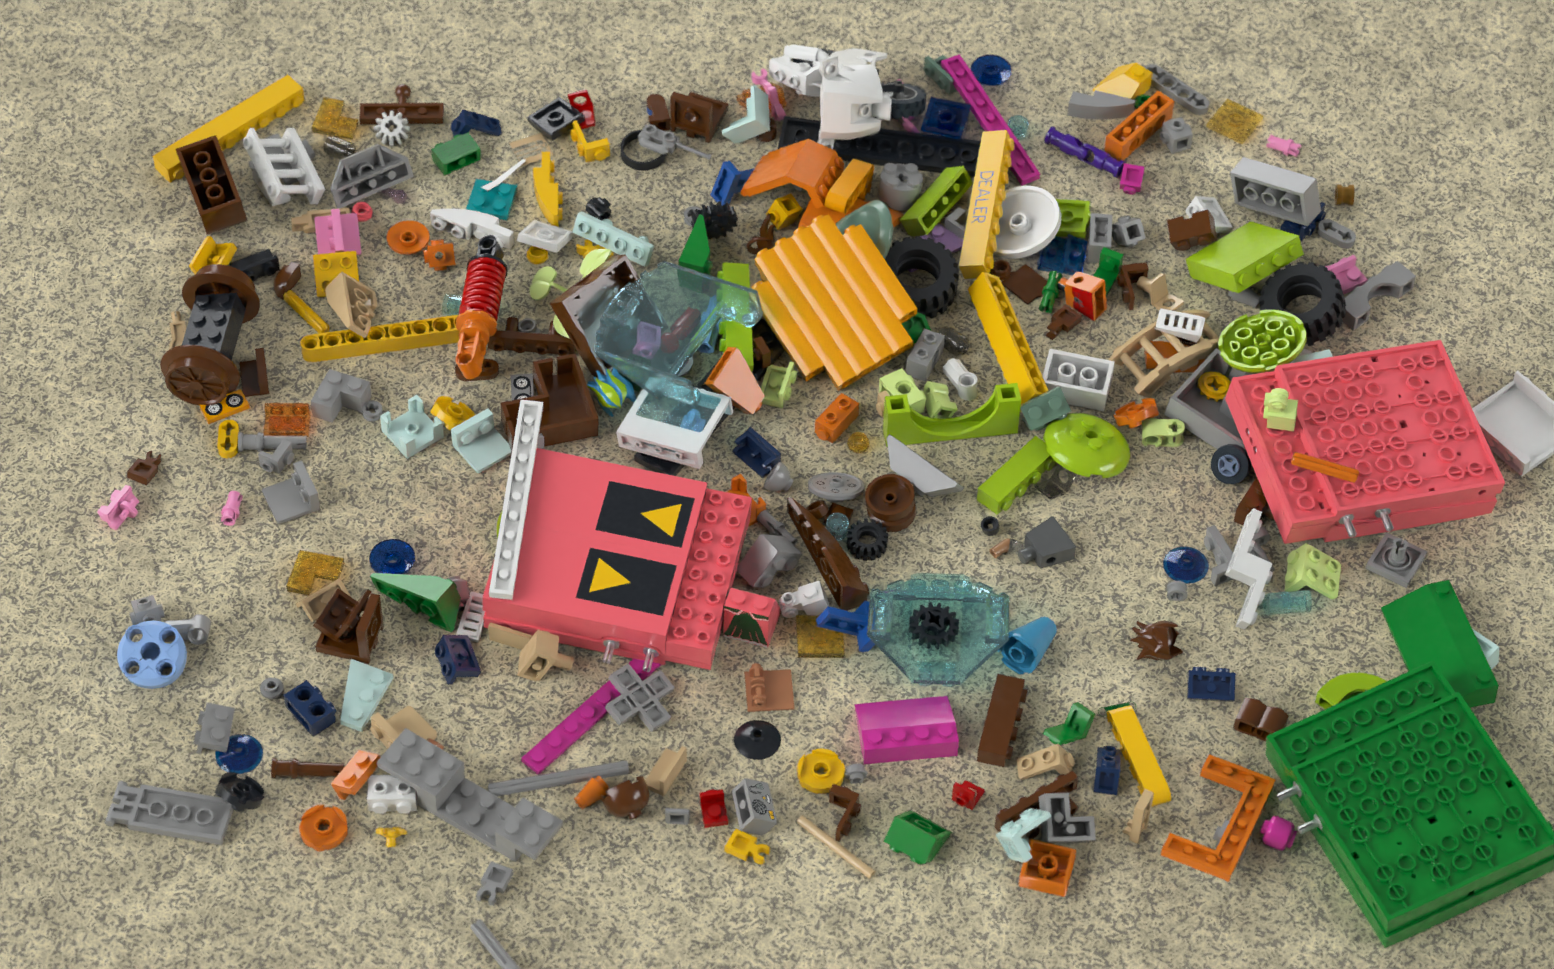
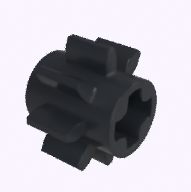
(599, 208)

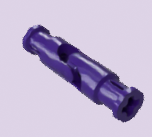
(1073, 146)

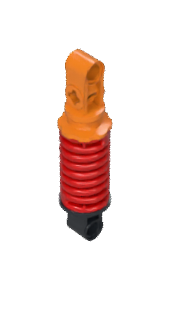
(480, 305)

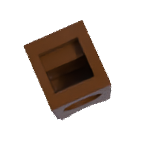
(658, 112)

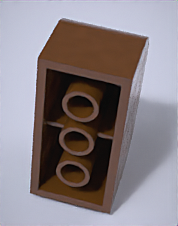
(211, 185)

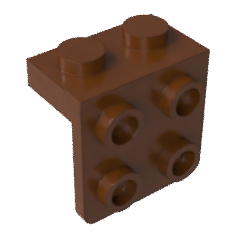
(341, 614)

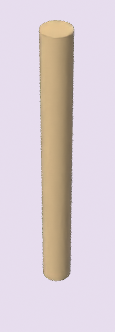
(835, 846)

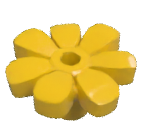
(391, 834)

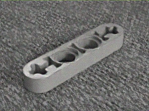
(1177, 88)

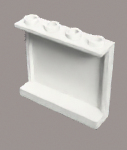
(1518, 424)

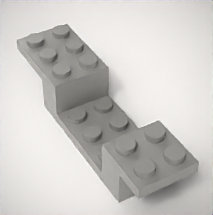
(465, 805)

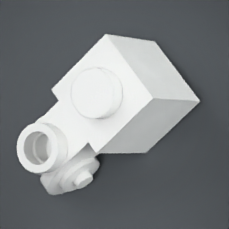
(809, 598)

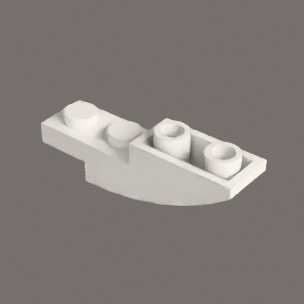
(465, 223)

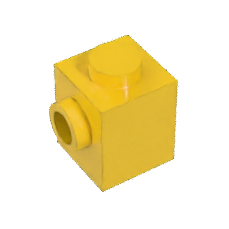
(784, 211)

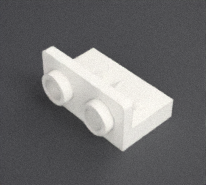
(1209, 203)

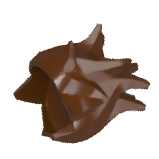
(1157, 640)

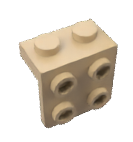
(389, 730)

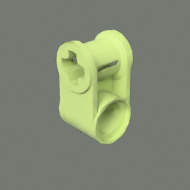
(1161, 432)

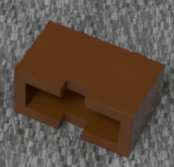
(1192, 231)

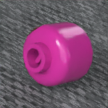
(1278, 833)

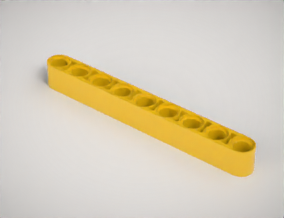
(380, 339)

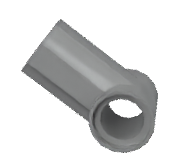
(189, 629)

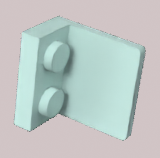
(480, 442)
(1011, 832)

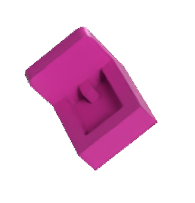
(1131, 178)

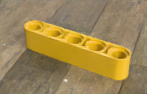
(1139, 754)

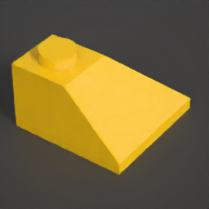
(1126, 81)

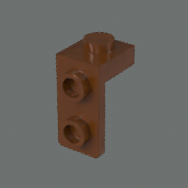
(1130, 274)
(847, 799)

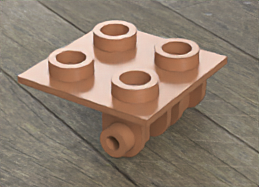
(768, 689)

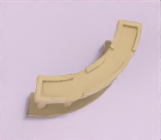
(1182, 360)

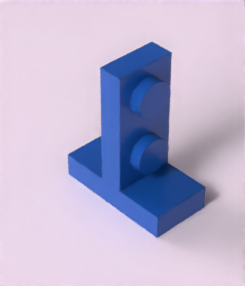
(729, 182)
(848, 622)

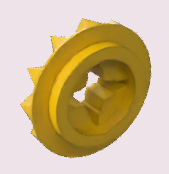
(1219, 380)

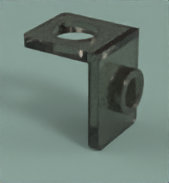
(1054, 486)

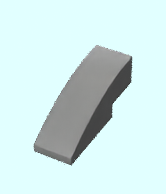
(1100, 106)

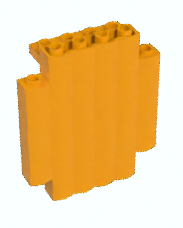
(833, 301)

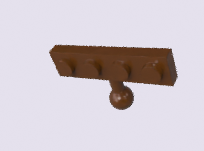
(414, 112)

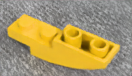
(547, 190)

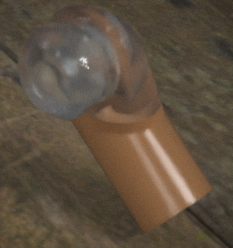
(1007, 546)

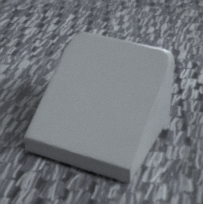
(677, 816)

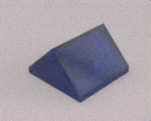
(946, 118)

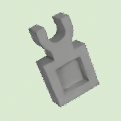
(494, 880)

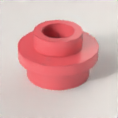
(362, 207)

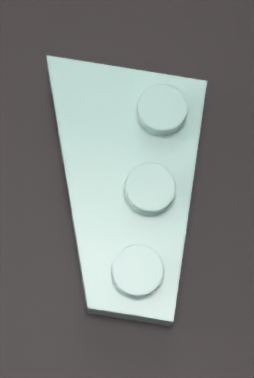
(363, 693)

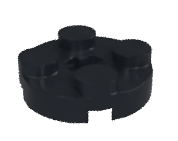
(240, 792)

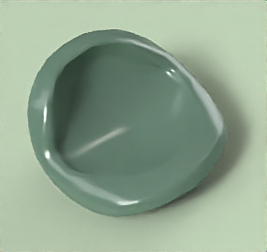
(875, 220)

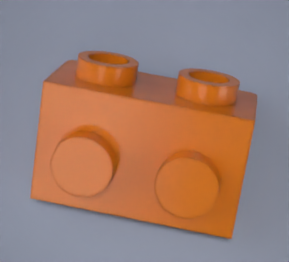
(355, 774)

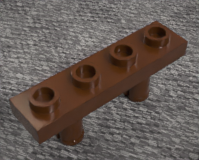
(530, 342)
(1062, 784)

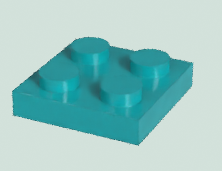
(495, 201)

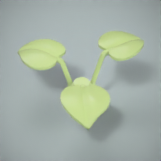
(545, 276)

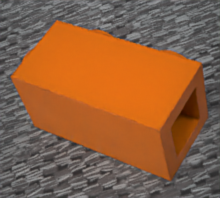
(836, 418)

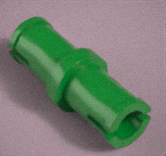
(1050, 292)

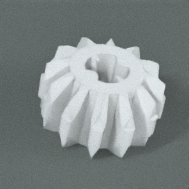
(386, 122)

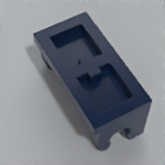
(756, 452)

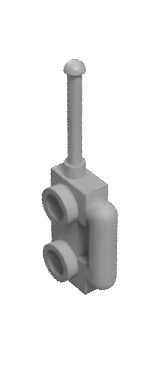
(664, 142)

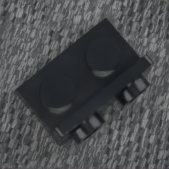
(258, 264)

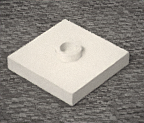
(545, 236)

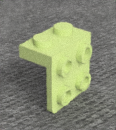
(1314, 569)

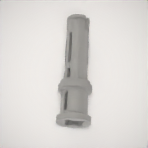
(260, 442)

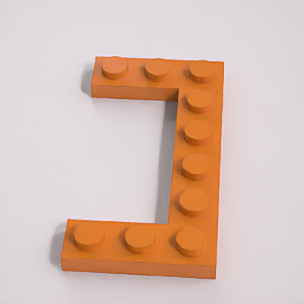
(1224, 859)

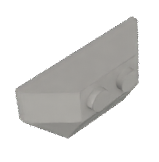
(368, 174)
(920, 473)

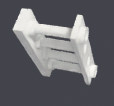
(295, 155)

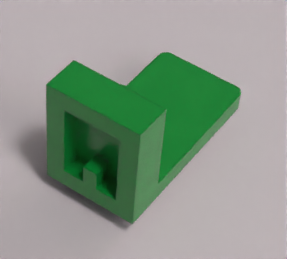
(1109, 267)

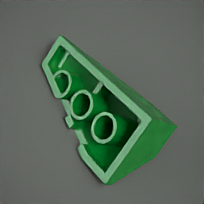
(422, 593)

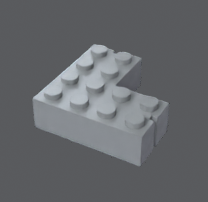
(1205, 417)

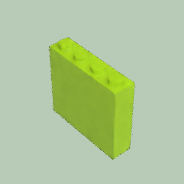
(1244, 256)

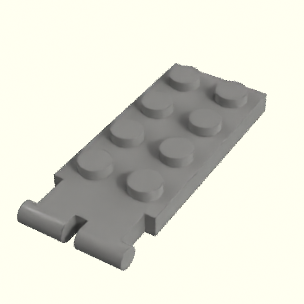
(170, 813)

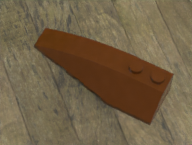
(830, 558)

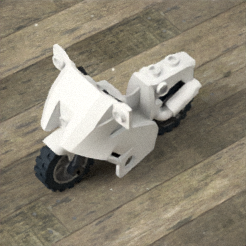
(848, 89)

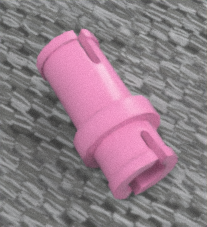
(1285, 146)
(231, 511)

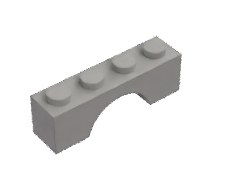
(1392, 281)

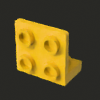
(330, 265)

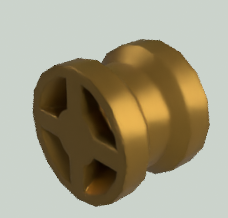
(1344, 194)

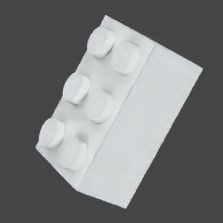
(1081, 378)

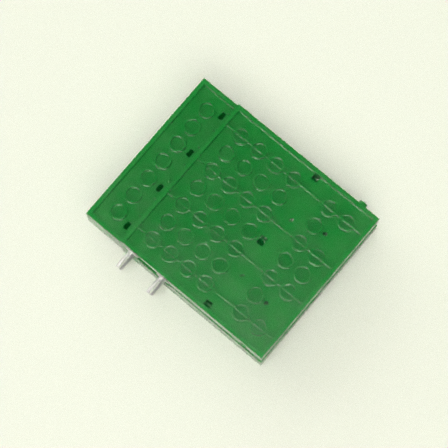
(1411, 803)

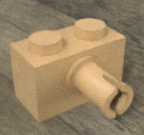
(540, 655)

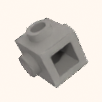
(1176, 135)
(1128, 231)
(146, 610)

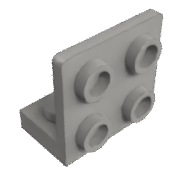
(293, 496)

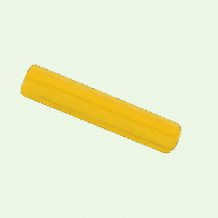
(306, 312)

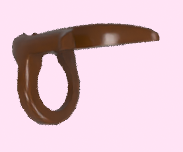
(766, 237)

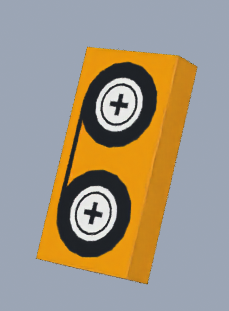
(230, 405)

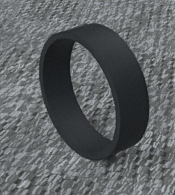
(642, 166)

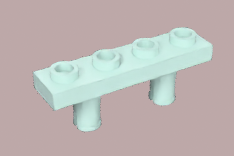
(612, 238)

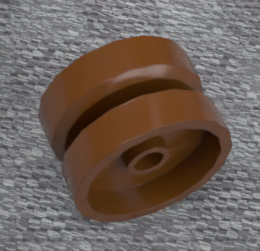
(891, 502)

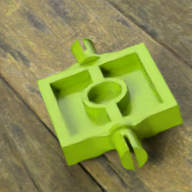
(1074, 217)

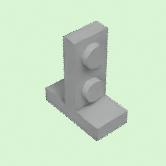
(1222, 552)

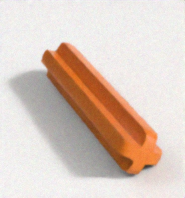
(1325, 467)

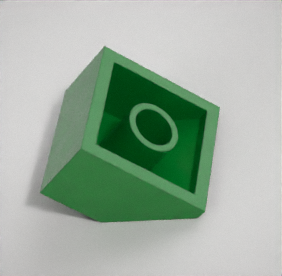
(916, 837)

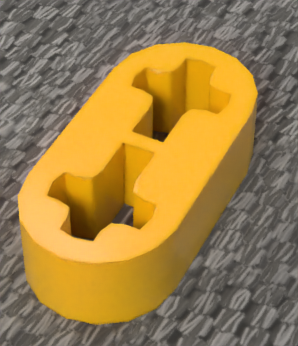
(223, 438)

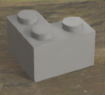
(339, 391)
(766, 558)
(1060, 826)

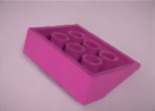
(906, 730)

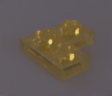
(331, 123)
(312, 566)

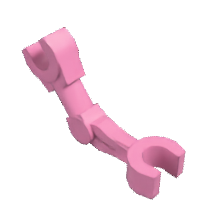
(777, 111)

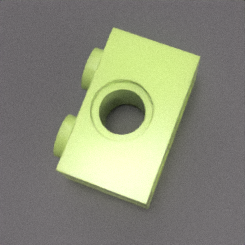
(900, 383)

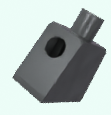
(1047, 545)

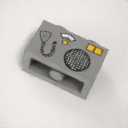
(754, 806)

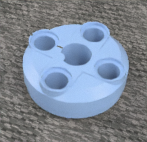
(152, 654)

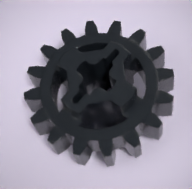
(717, 218)
(933, 625)

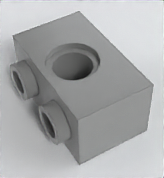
(925, 355)

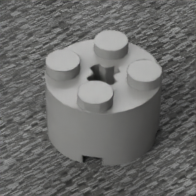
(900, 185)

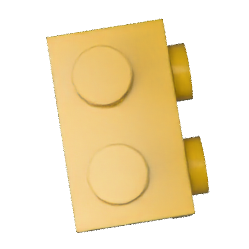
(212, 253)

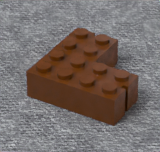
(566, 403)

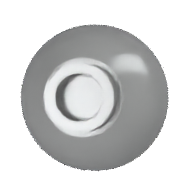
(778, 478)

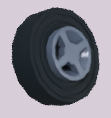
(1223, 467)

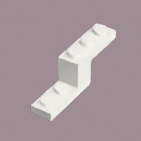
(1249, 569)

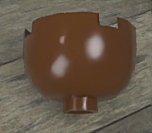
(627, 799)

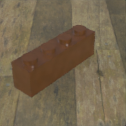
(1001, 720)

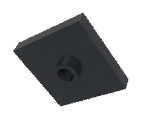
(555, 118)

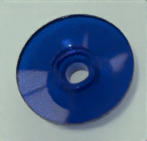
(994, 64)
(392, 550)
(1184, 571)
(241, 761)

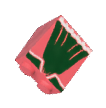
(750, 617)

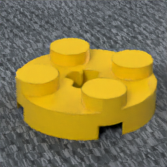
(450, 412)
(813, 762)

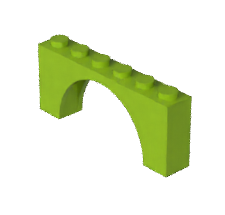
(994, 418)

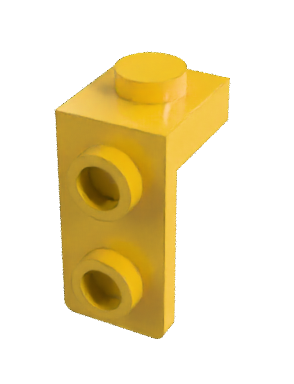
(593, 150)

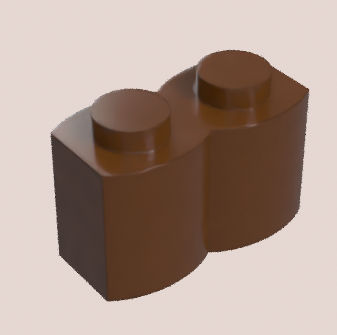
(1259, 720)

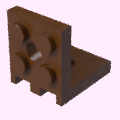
(696, 114)
(362, 637)

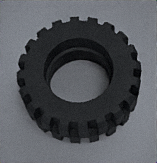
(933, 258)
(1307, 280)

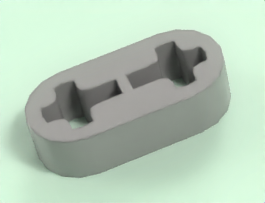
(1336, 233)

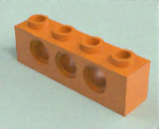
(1139, 126)

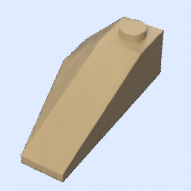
(352, 303)

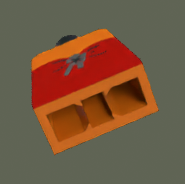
(1085, 294)

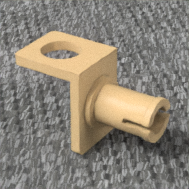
(1159, 292)

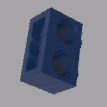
(307, 711)

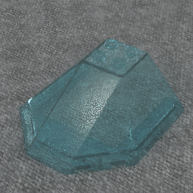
(981, 632)

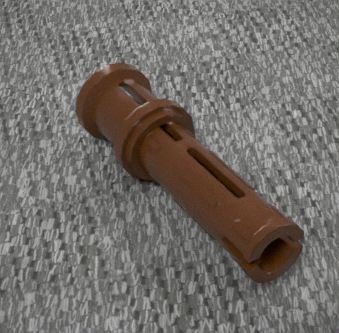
(294, 768)

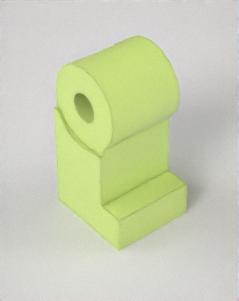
(938, 400)

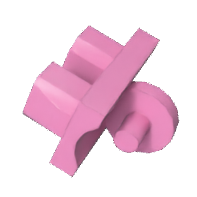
(120, 508)

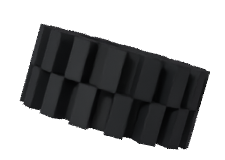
(867, 550)

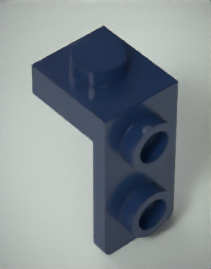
(471, 120)

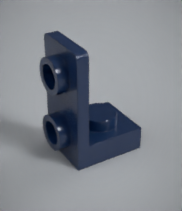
(1107, 770)

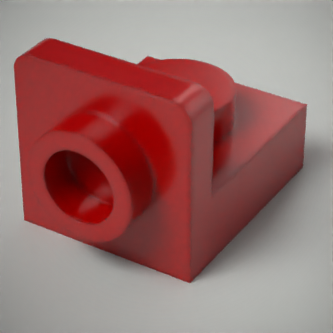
(713, 808)

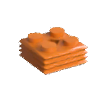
(1052, 880)

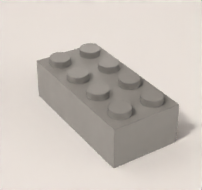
(1275, 191)

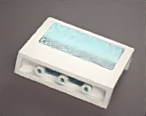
(671, 427)

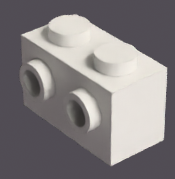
(390, 794)

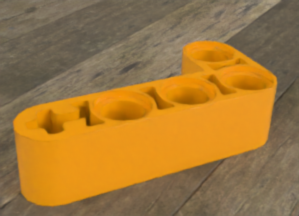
(851, 184)

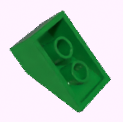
(696, 251)

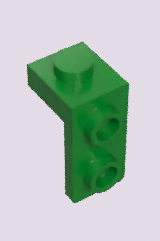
(1075, 726)

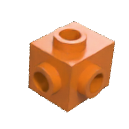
(439, 246)

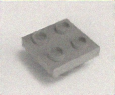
(1396, 560)

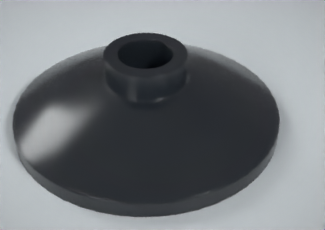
(757, 747)

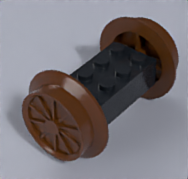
(203, 365)

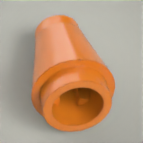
(591, 792)

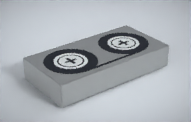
(521, 386)

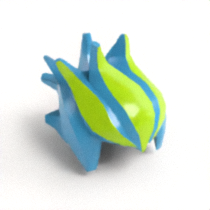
(611, 390)

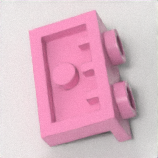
(1348, 274)

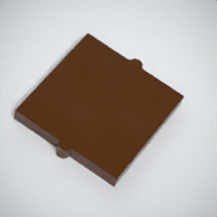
(1025, 284)

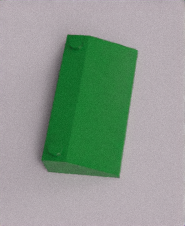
(1434, 627)

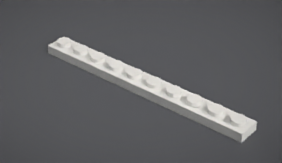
(516, 500)

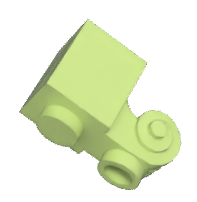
(1280, 410)

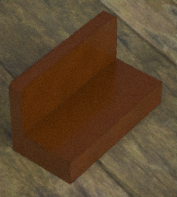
(254, 375)

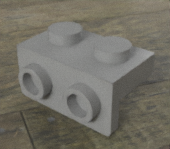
(215, 728)

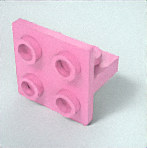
(337, 233)

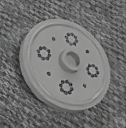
(836, 486)

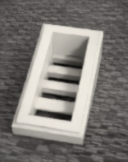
(1189, 319)
(475, 604)

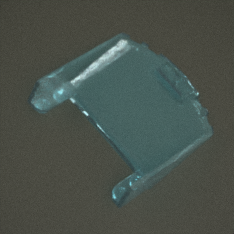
(662, 322)

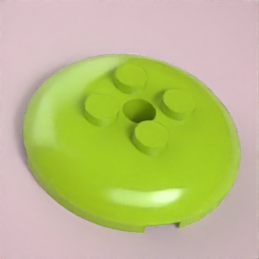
(1262, 341)
(1087, 445)

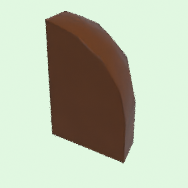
(286, 279)

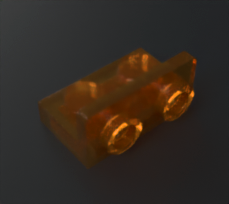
(287, 419)

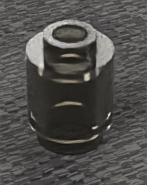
(338, 147)
(954, 341)

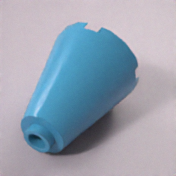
(1028, 645)

